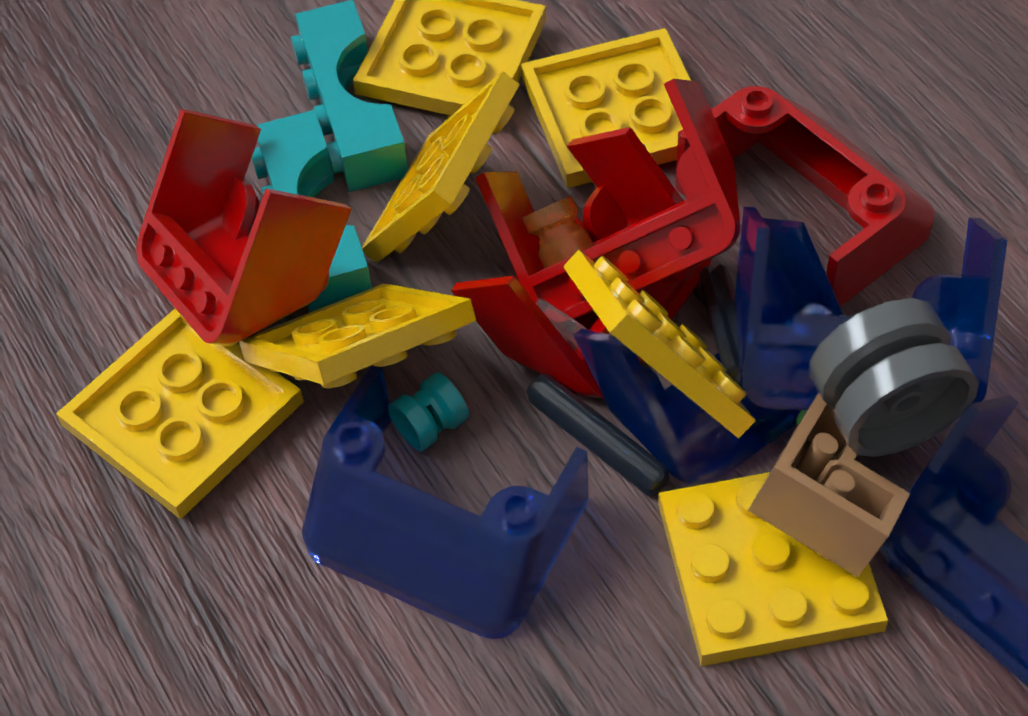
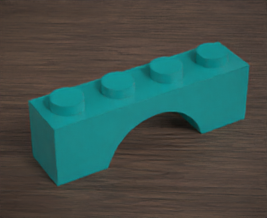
(363, 133)
(298, 162)

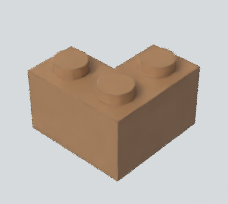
(827, 496)

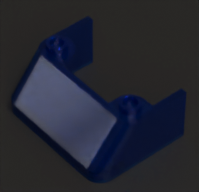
(779, 343)
(667, 420)
(956, 547)
(422, 548)

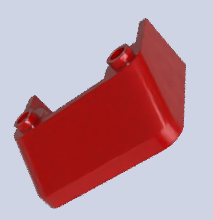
(626, 192)
(889, 210)
(199, 241)
(647, 249)

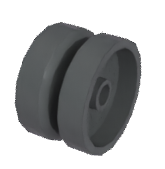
(892, 377)

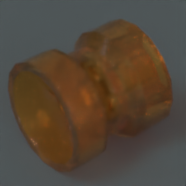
(557, 231)

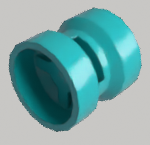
(428, 411)

